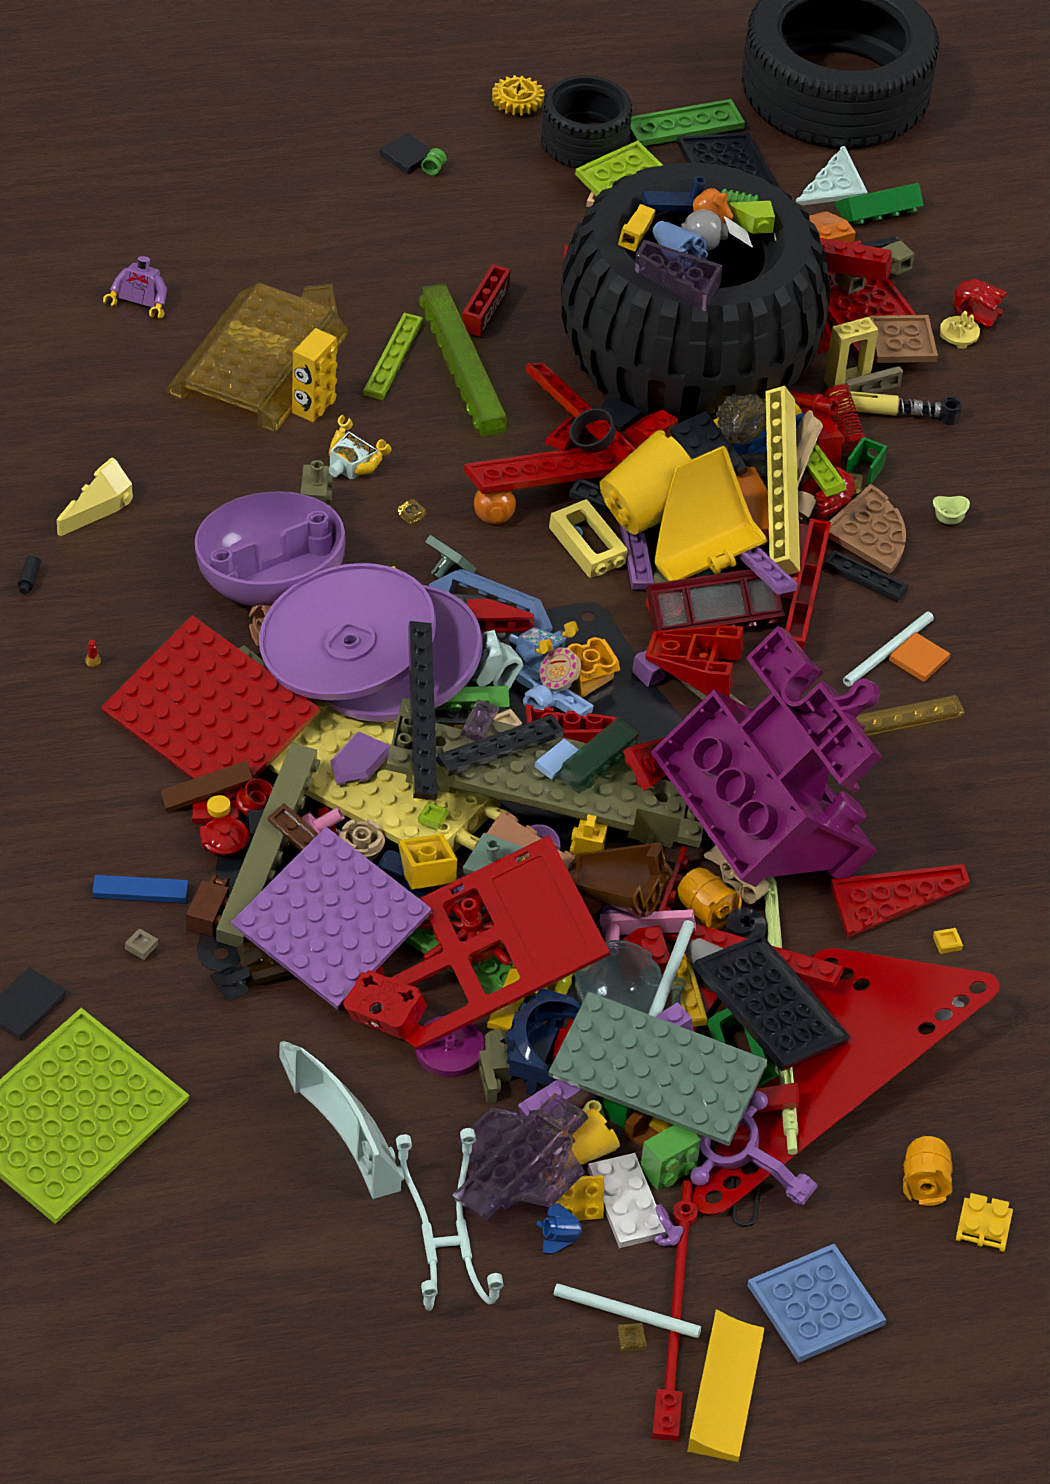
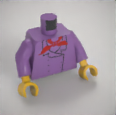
(140, 285)

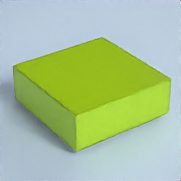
(433, 816)

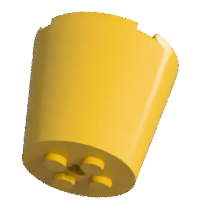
(641, 482)

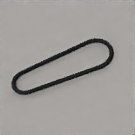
(755, 1205)

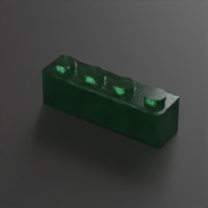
(598, 756)

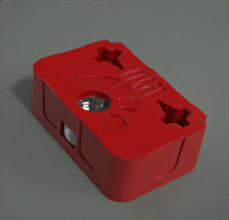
(385, 1004)

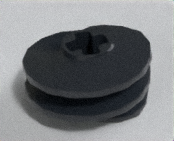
(745, 923)

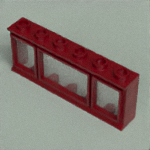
(714, 600)

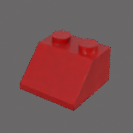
(645, 427)
(653, 941)

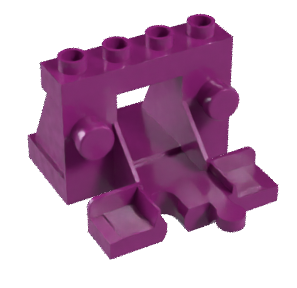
(765, 771)

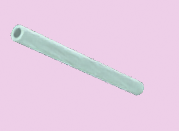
(887, 649)
(671, 968)
(627, 1310)

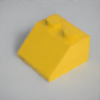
(428, 861)

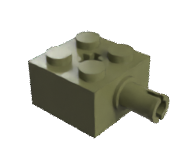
(317, 481)

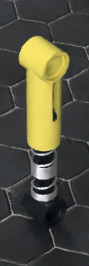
(947, 410)

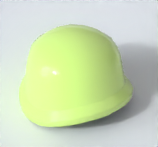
(951, 509)

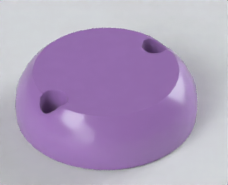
(267, 544)

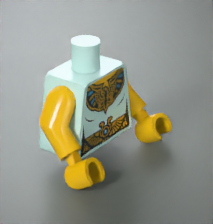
(352, 455)

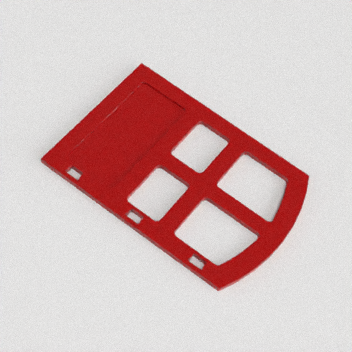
(533, 915)

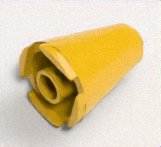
(594, 1138)

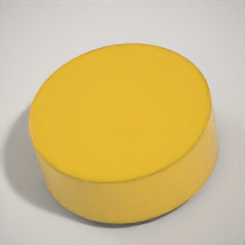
(218, 806)

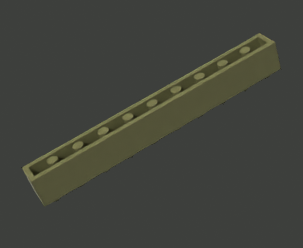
(268, 842)

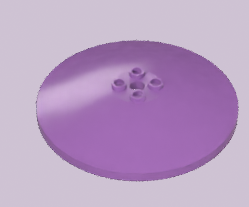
(314, 620)
(455, 660)

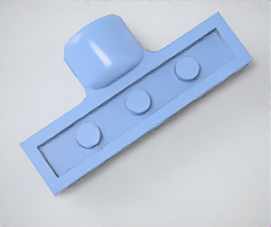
(542, 696)

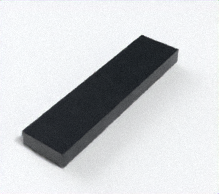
(865, 576)

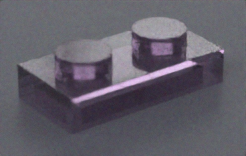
(479, 720)

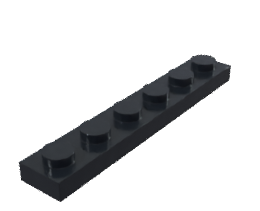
(499, 745)

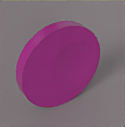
(454, 1053)

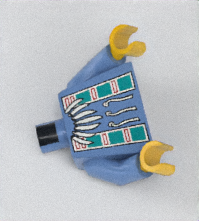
(537, 643)

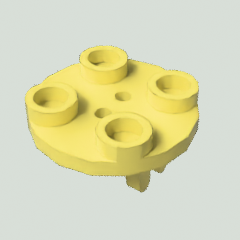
(960, 330)

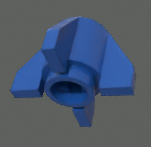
(560, 1228)

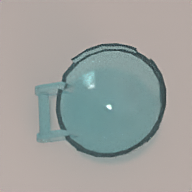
(625, 977)

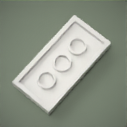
(628, 1200)

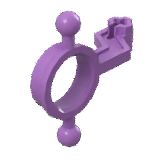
(798, 1188)

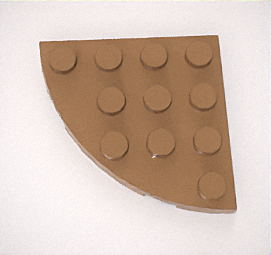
(871, 529)

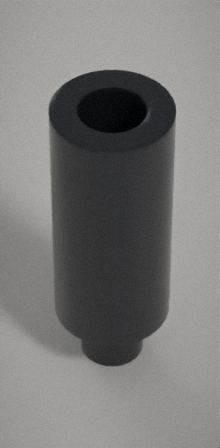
(29, 574)

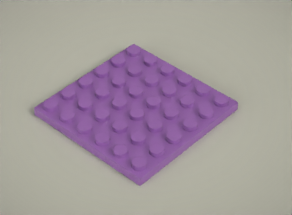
(331, 917)

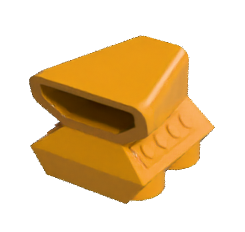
(597, 665)

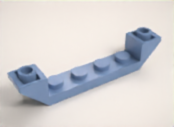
(505, 594)

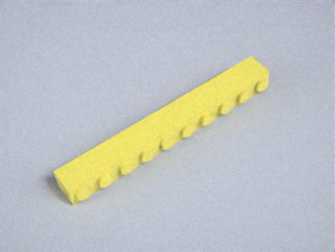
(782, 479)

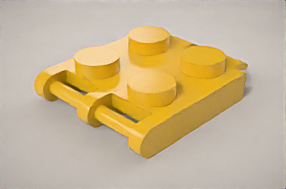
(985, 1221)

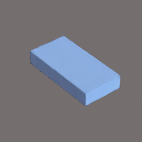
(552, 761)

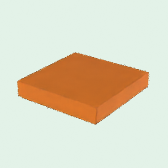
(919, 657)

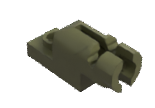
(493, 1064)

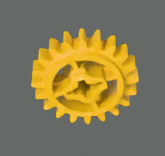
(518, 95)

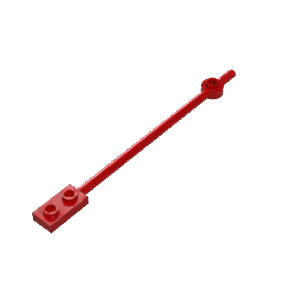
(669, 1401)

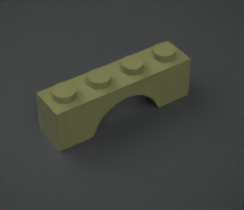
(901, 262)

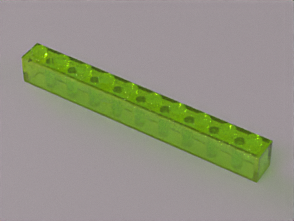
(463, 359)

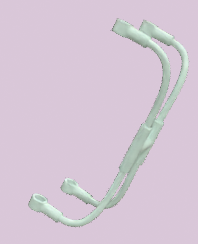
(429, 1287)

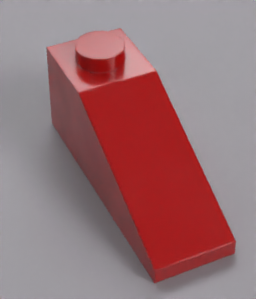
(500, 617)

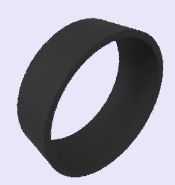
(584, 419)

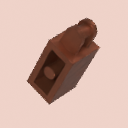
(208, 906)

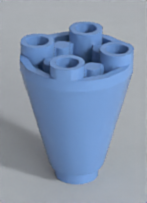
(680, 239)

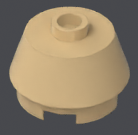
(364, 837)

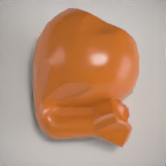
(714, 201)

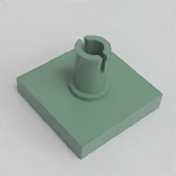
(449, 558)
(488, 851)

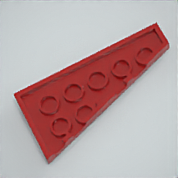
(885, 896)

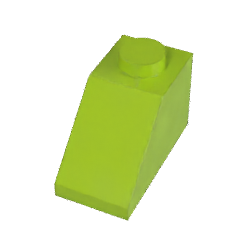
(753, 216)

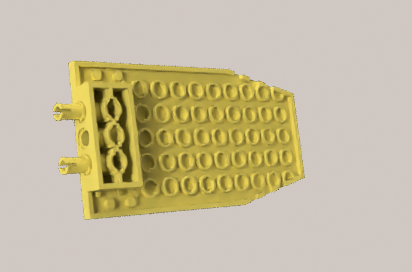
(386, 794)

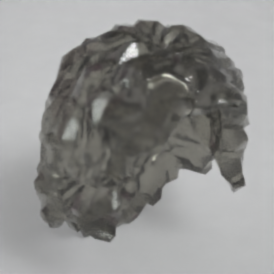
(742, 418)

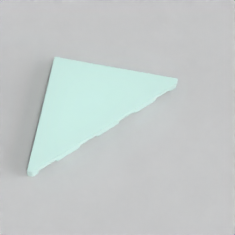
(834, 182)

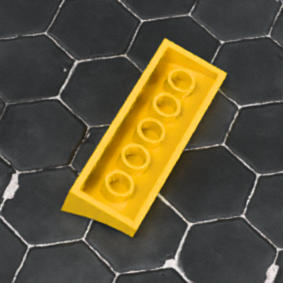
(726, 1388)

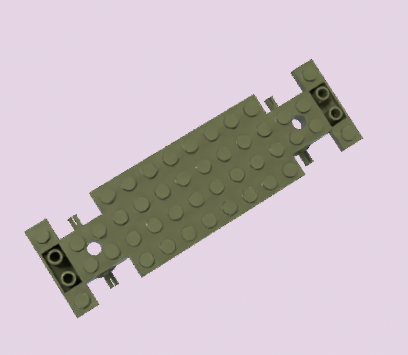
(615, 799)

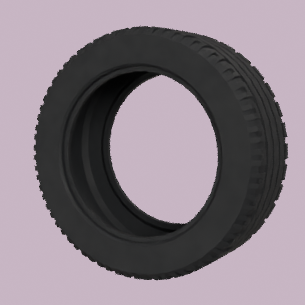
(833, 104)

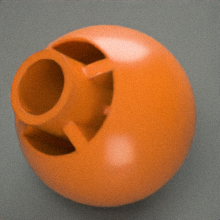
(495, 507)

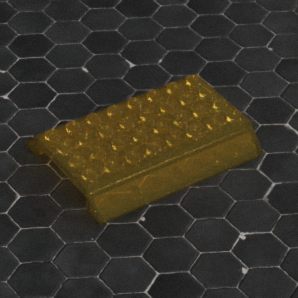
(251, 352)

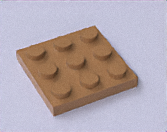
(904, 339)

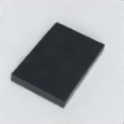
(28, 1002)

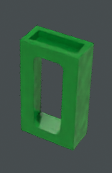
(725, 1019)

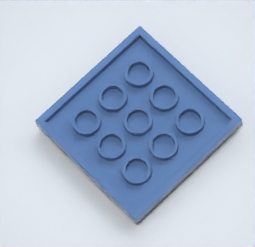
(816, 1302)

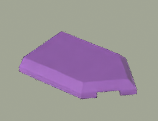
(359, 758)

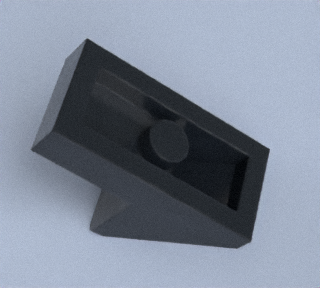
(231, 981)

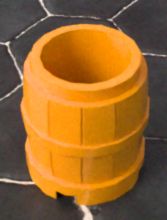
(708, 897)
(927, 1171)

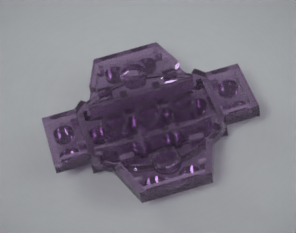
(522, 1158)

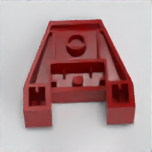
(694, 655)

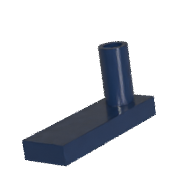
(674, 200)

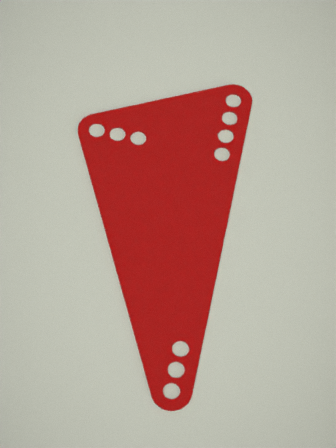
(880, 1045)

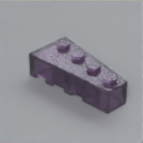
(679, 272)

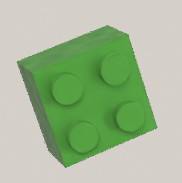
(670, 1156)

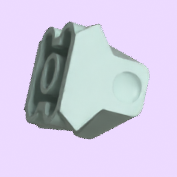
(497, 662)

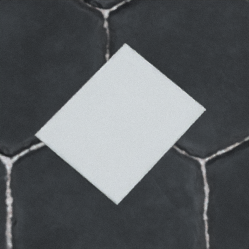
(738, 231)

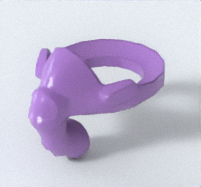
(674, 1232)

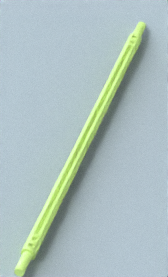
(786, 1077)

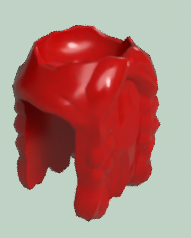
(979, 300)
(829, 504)

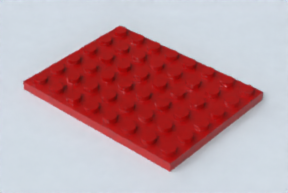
(209, 705)

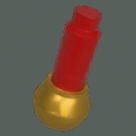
(92, 659)

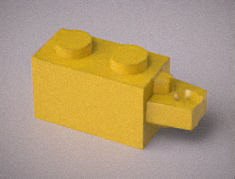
(588, 836)

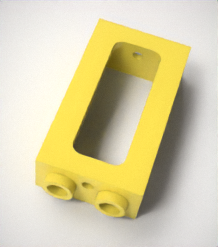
(841, 338)
(591, 563)

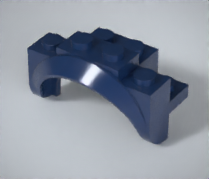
(532, 1041)

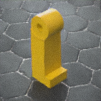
(636, 227)

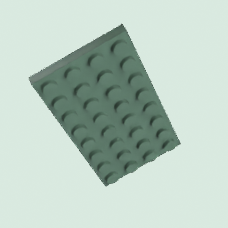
(658, 1068)

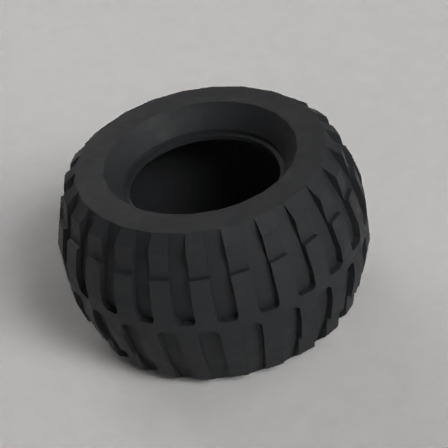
(663, 349)

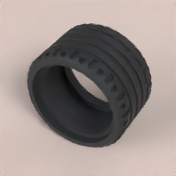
(591, 100)

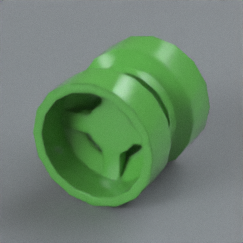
(434, 161)

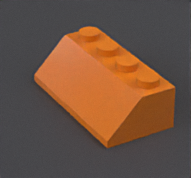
(756, 499)

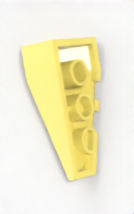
(104, 496)

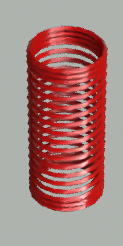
(845, 395)

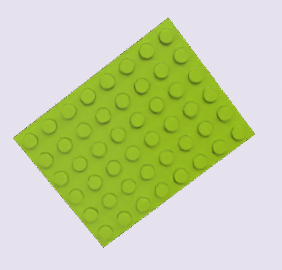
(77, 1113)

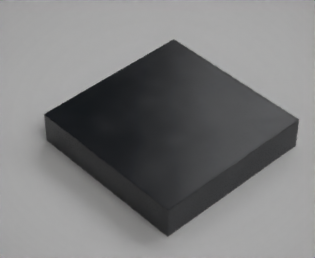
(405, 153)

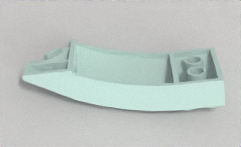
(347, 1116)

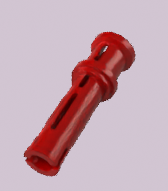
(816, 402)

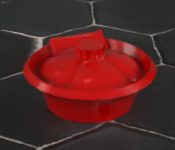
(224, 836)

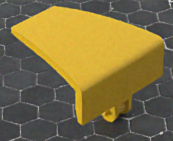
(704, 519)

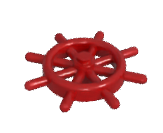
(472, 923)

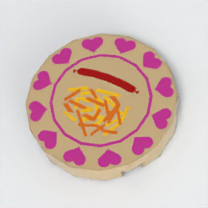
(560, 669)

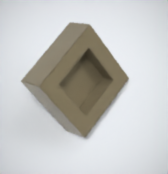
(141, 944)

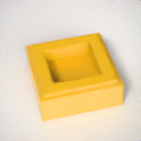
(947, 940)

